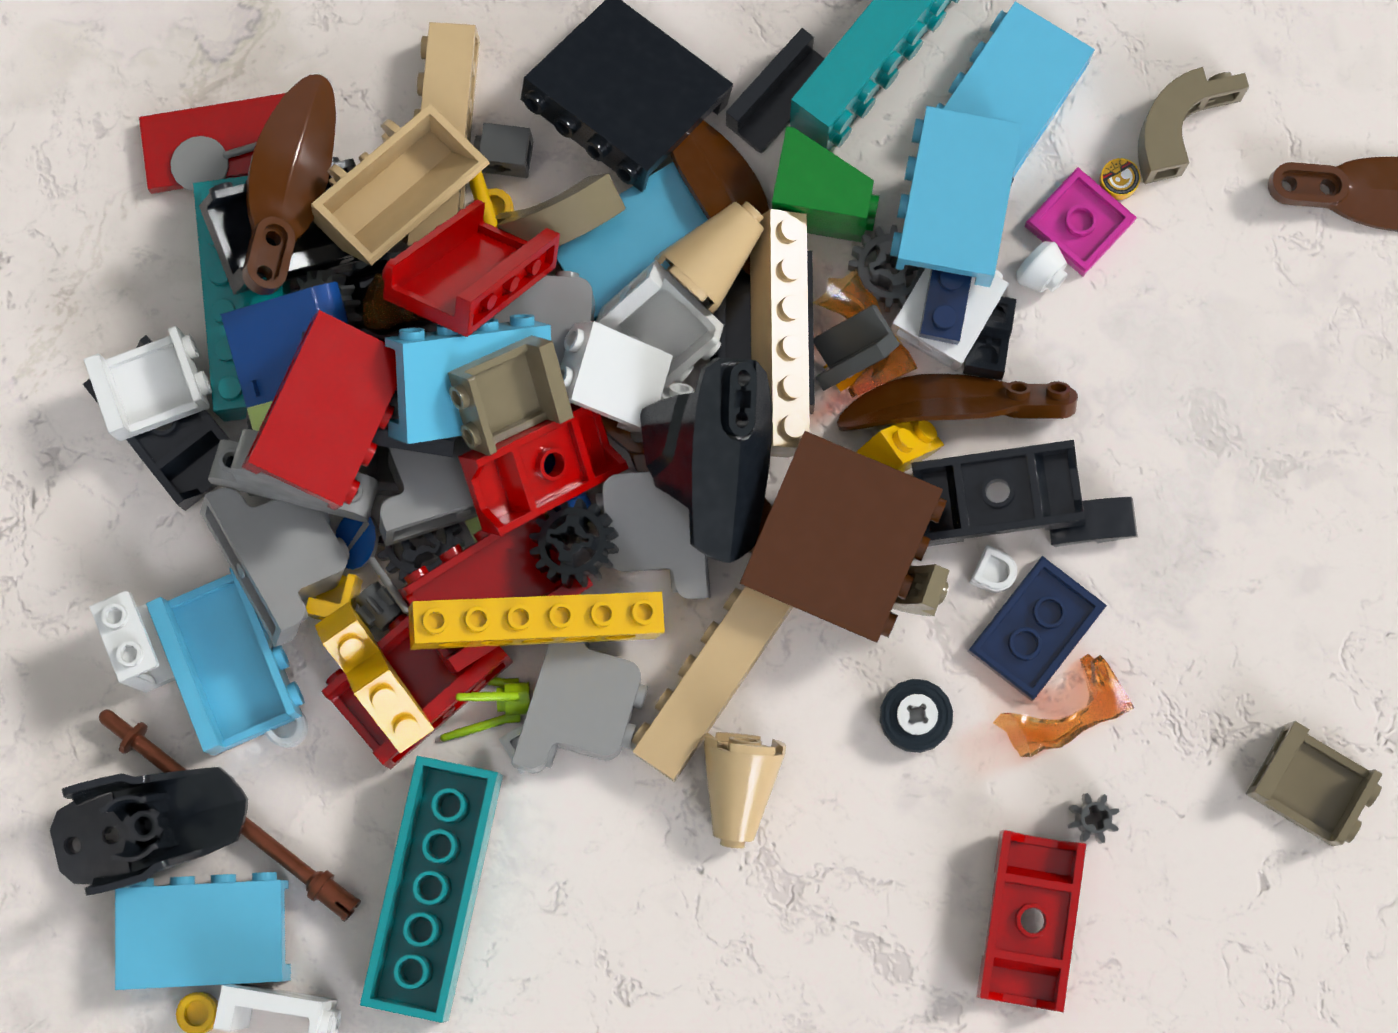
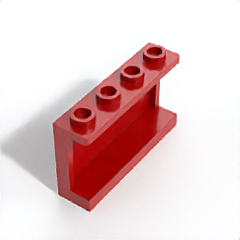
(467, 270)
(327, 411)
(485, 569)
(425, 679)

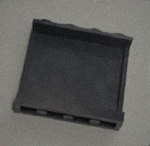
(624, 91)

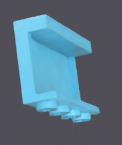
(1021, 75)
(957, 193)
(632, 239)
(423, 370)
(225, 664)
(201, 932)

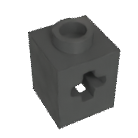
(506, 149)

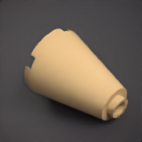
(714, 253)
(739, 783)

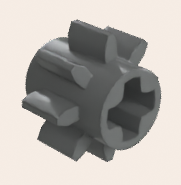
(377, 607)
(1102, 825)

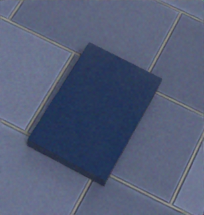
(1037, 628)

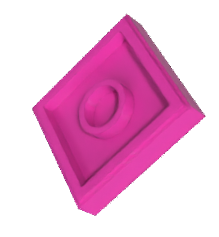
(1081, 221)

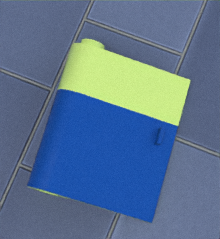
(267, 336)

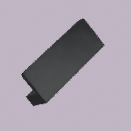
(766, 104)

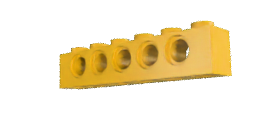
(535, 620)

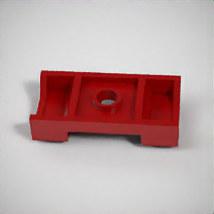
(513, 483)
(1021, 964)

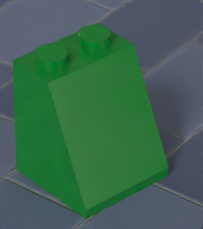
(824, 188)

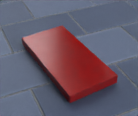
(228, 123)

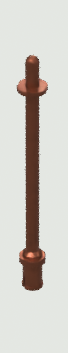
(318, 884)

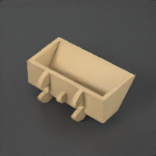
(396, 185)

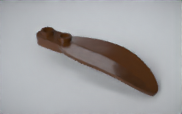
(717, 173)
(286, 177)
(1358, 189)
(957, 398)

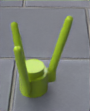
(511, 698)

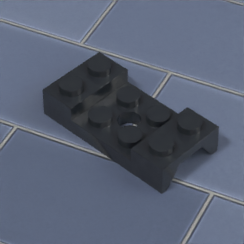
(181, 454)
(1041, 495)

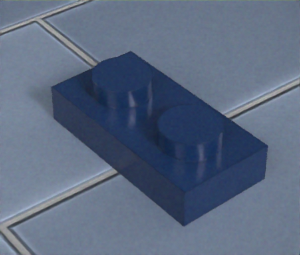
(945, 307)

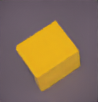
(330, 601)

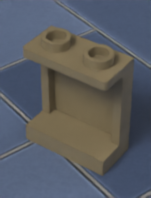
(509, 393)
(1314, 786)

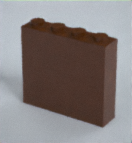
(843, 537)

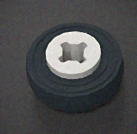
(907, 727)

